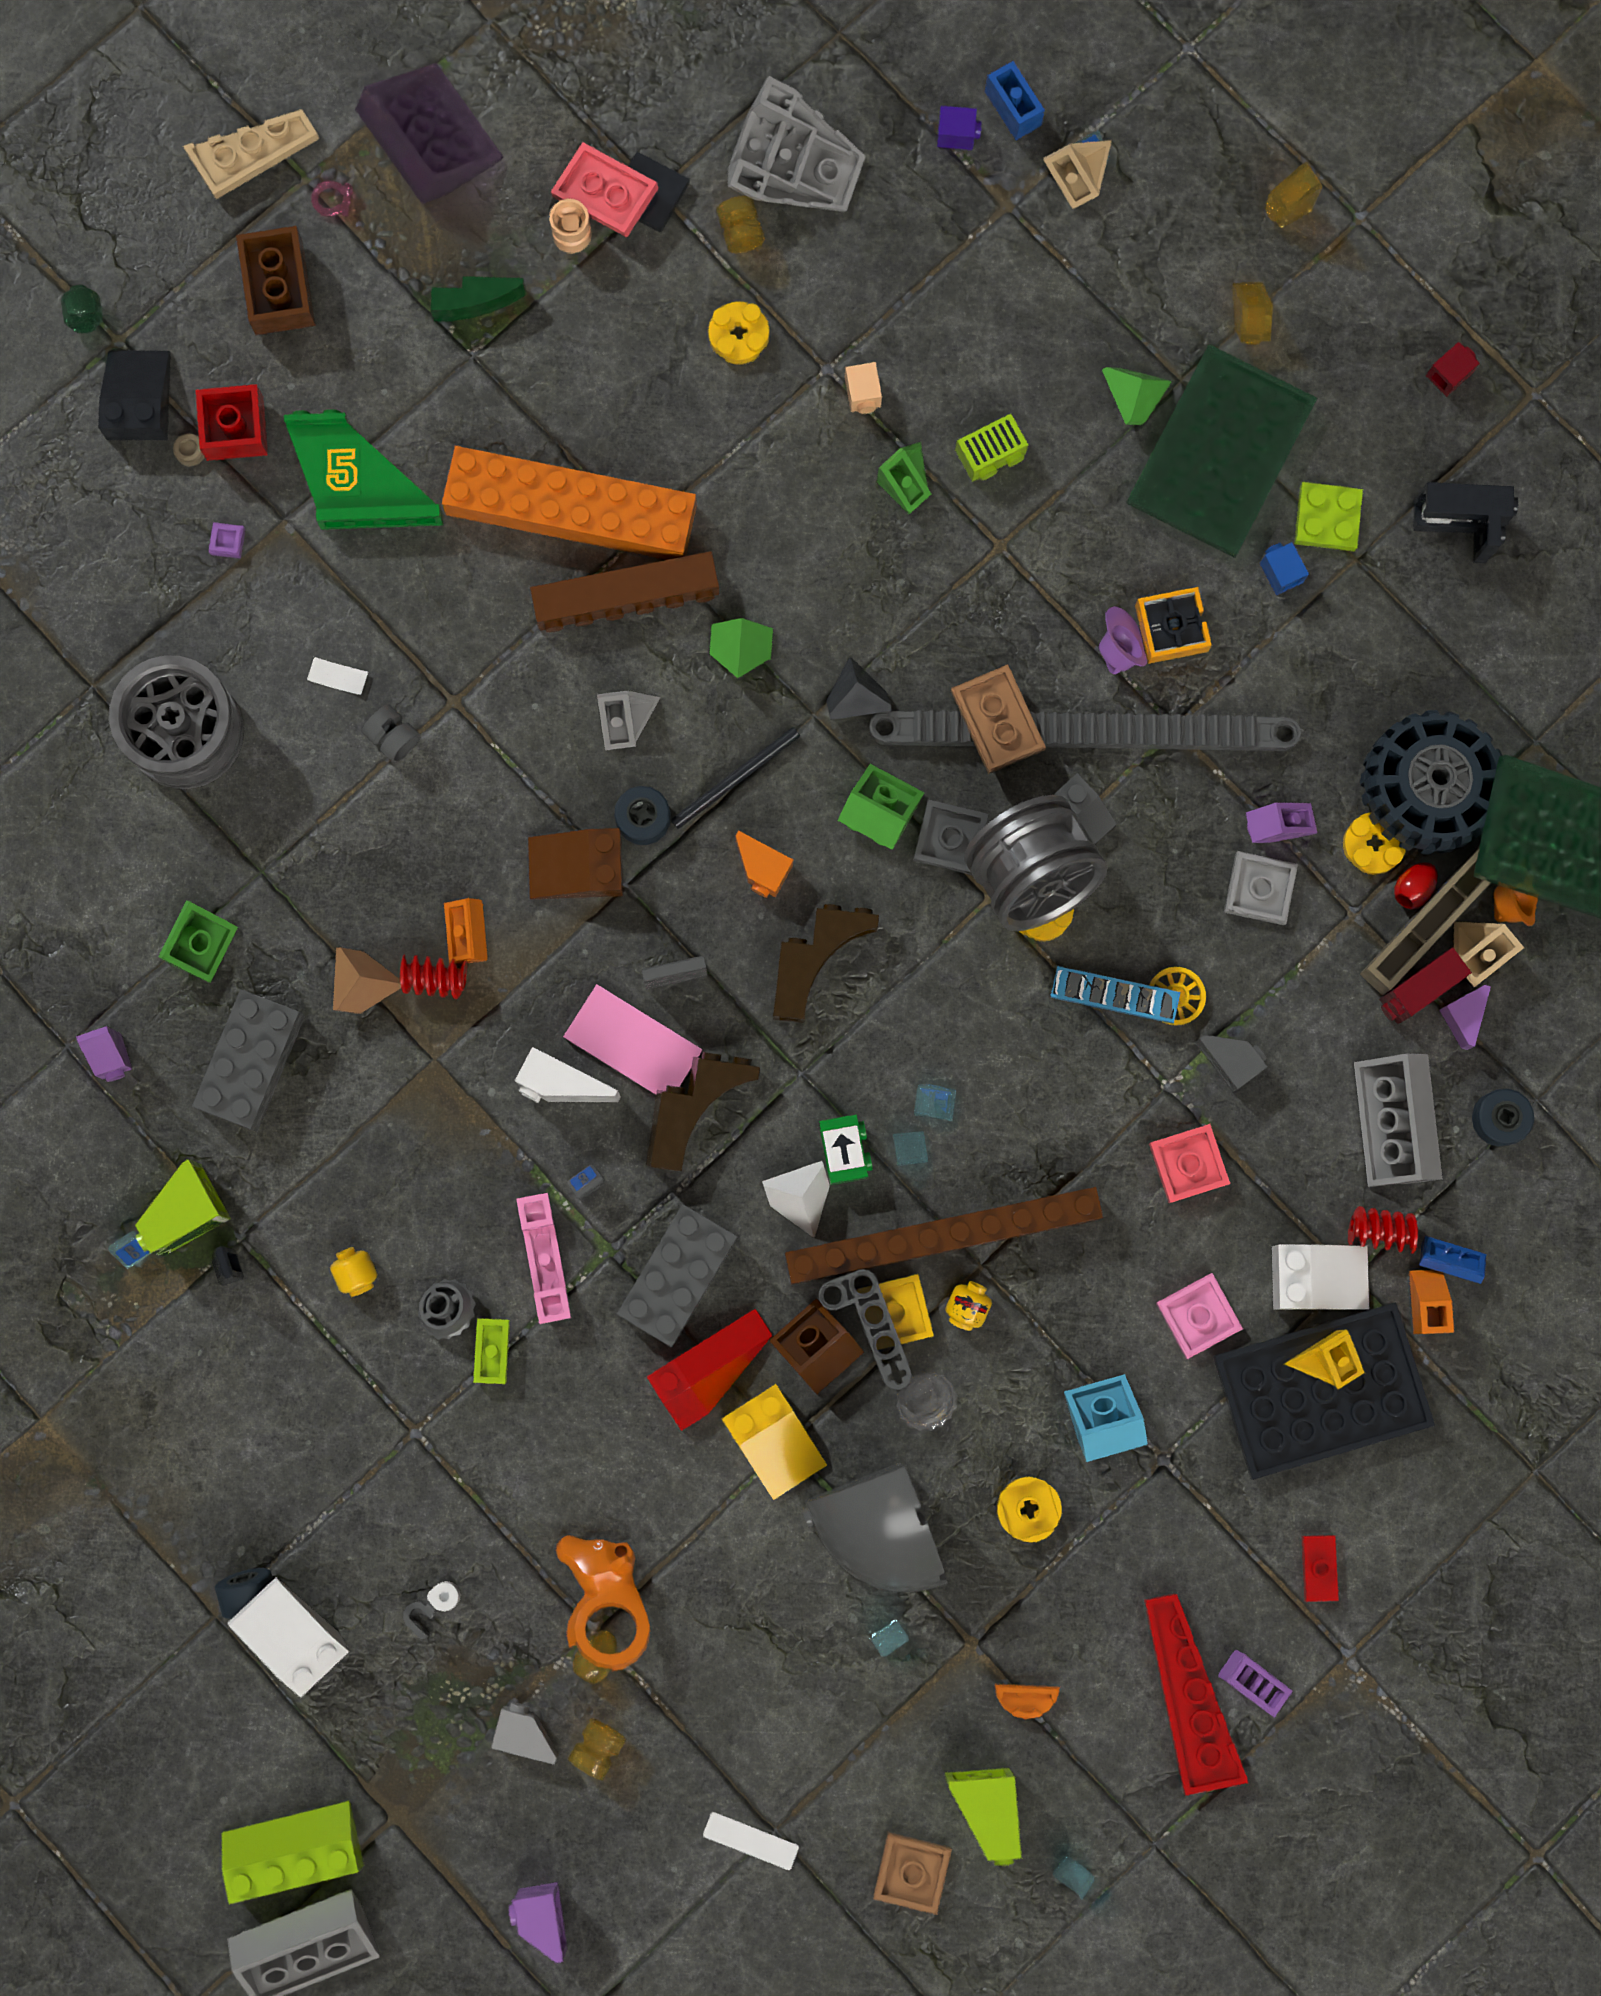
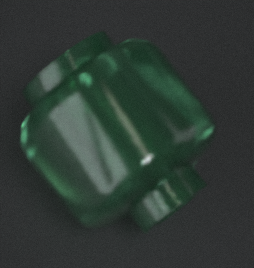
(81, 309)

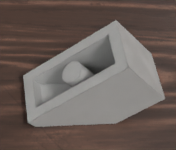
(523, 1734)

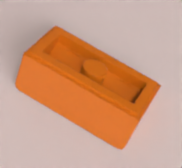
(465, 930)

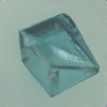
(1074, 1876)

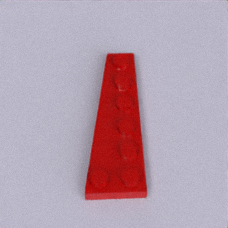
(1197, 1725)

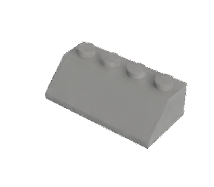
(1398, 1120)
(303, 1947)

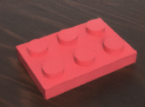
(606, 188)

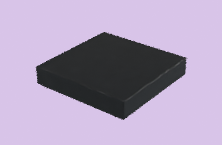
(671, 189)

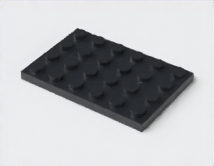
(1299, 1419)

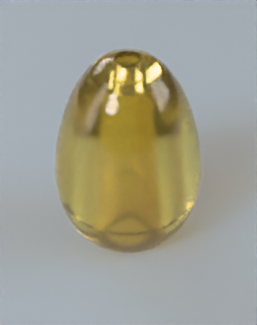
(603, 1642)

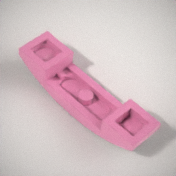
(544, 1258)

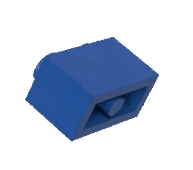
(1014, 100)

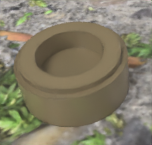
(187, 450)

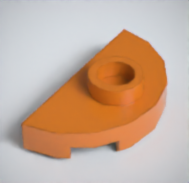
(1026, 1700)

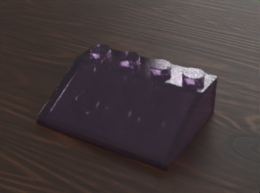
(427, 131)

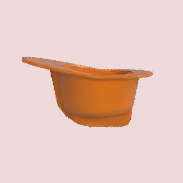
(1514, 906)

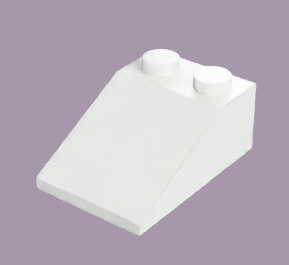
(558, 1082)
(1320, 1277)
(289, 1637)

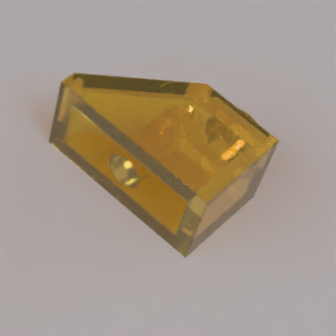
(1293, 196)
(1252, 312)

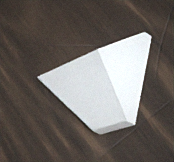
(800, 1195)

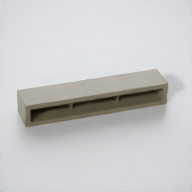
(1425, 927)

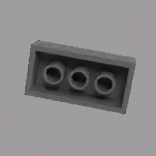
(248, 1060)
(677, 1275)

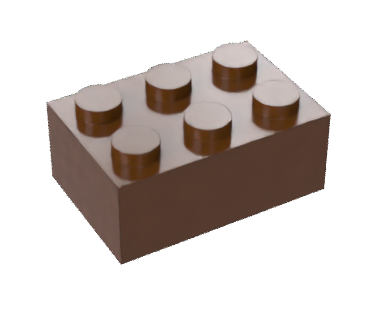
(275, 280)

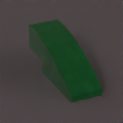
(475, 298)

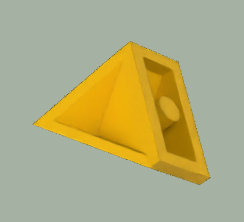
(1330, 1360)

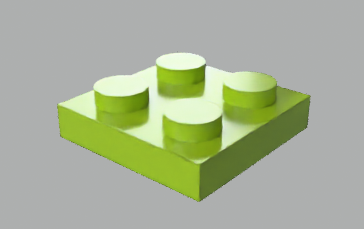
(1328, 516)

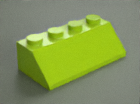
(290, 1852)

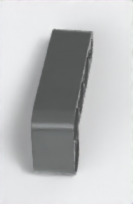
(872, 1331)

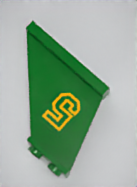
(352, 479)

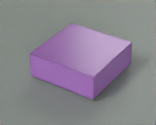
(226, 540)

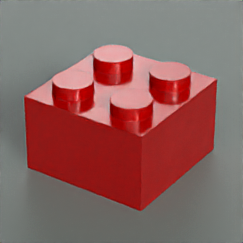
(231, 422)

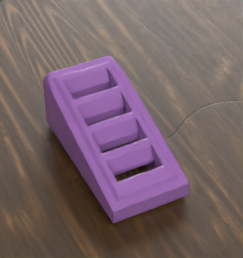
(1238, 1670)

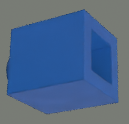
(1283, 567)

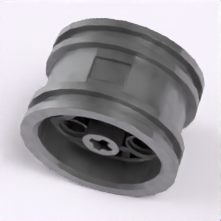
(176, 721)

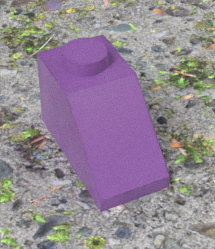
(1280, 822)
(105, 1053)

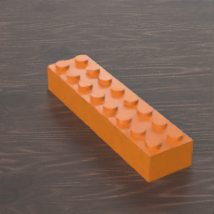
(569, 504)

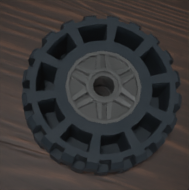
(1430, 781)

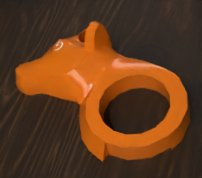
(607, 1580)

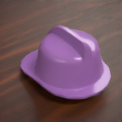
(1122, 643)

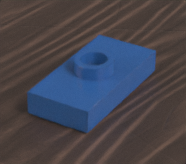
(1453, 1259)

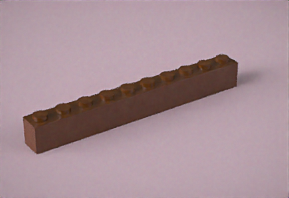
(943, 1235)

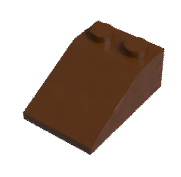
(576, 864)

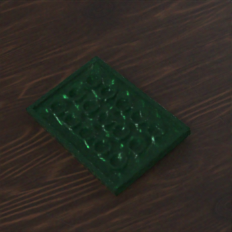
(1221, 450)
(1543, 836)

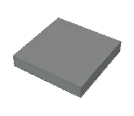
(1260, 888)

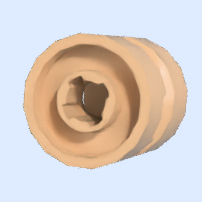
(570, 225)

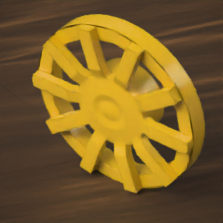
(1184, 995)

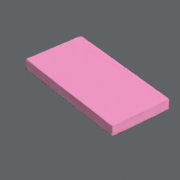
(631, 1042)

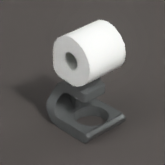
(441, 1598)

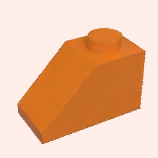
(763, 866)

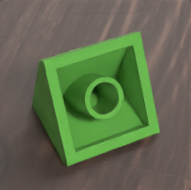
(197, 942)

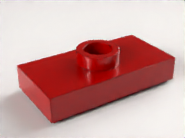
(1319, 1568)

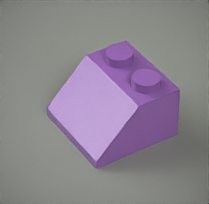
(540, 1919)

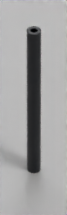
(735, 778)

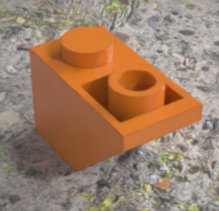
(1430, 1303)

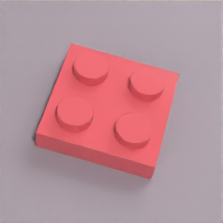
(1189, 1163)

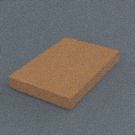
(998, 719)

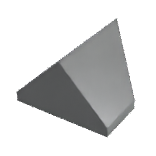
(624, 717)

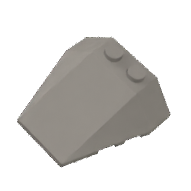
(793, 154)

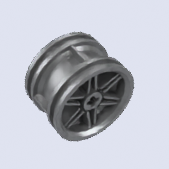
(1035, 862)

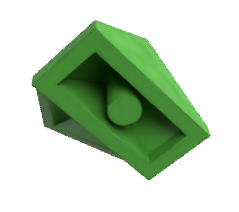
(1135, 393)
(905, 477)
(741, 645)

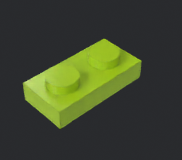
(491, 1351)

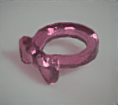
(343, 208)

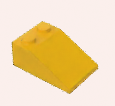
(774, 1441)

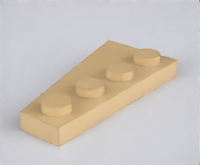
(245, 154)

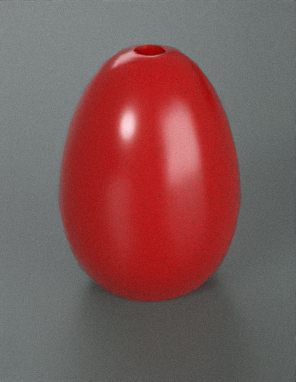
(1416, 885)

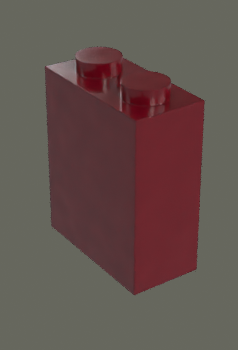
(1424, 986)

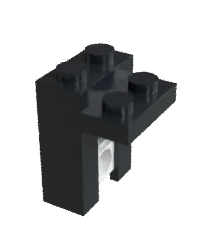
(1467, 509)

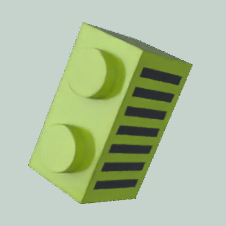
(992, 448)

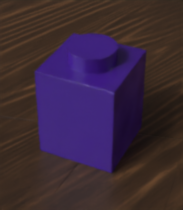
(958, 128)

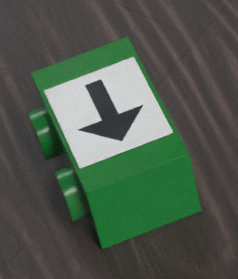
(844, 1149)

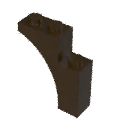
(802, 962)
(679, 1112)

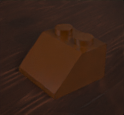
(816, 1346)

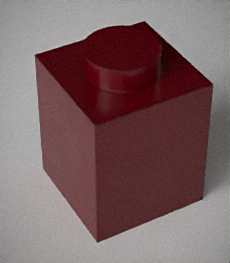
(1453, 368)

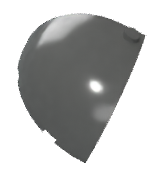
(878, 1531)

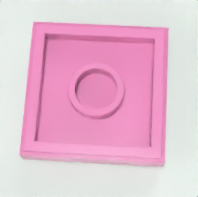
(1199, 1316)

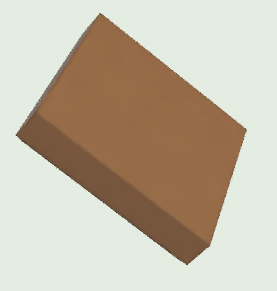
(912, 1873)

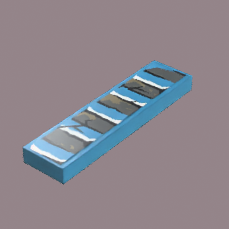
(1115, 995)

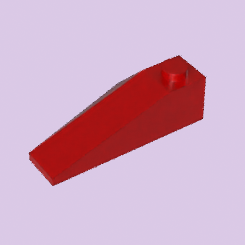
(702, 1375)

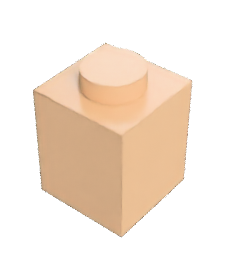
(863, 387)

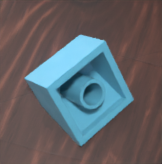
(1106, 1418)

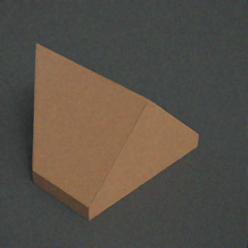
(360, 981)

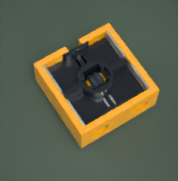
(1172, 625)

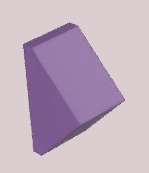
(1466, 1015)

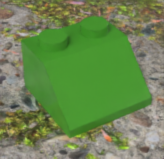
(880, 806)

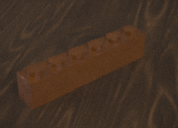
(625, 591)

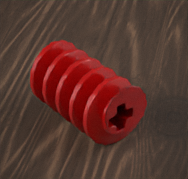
(433, 977)
(1383, 1228)

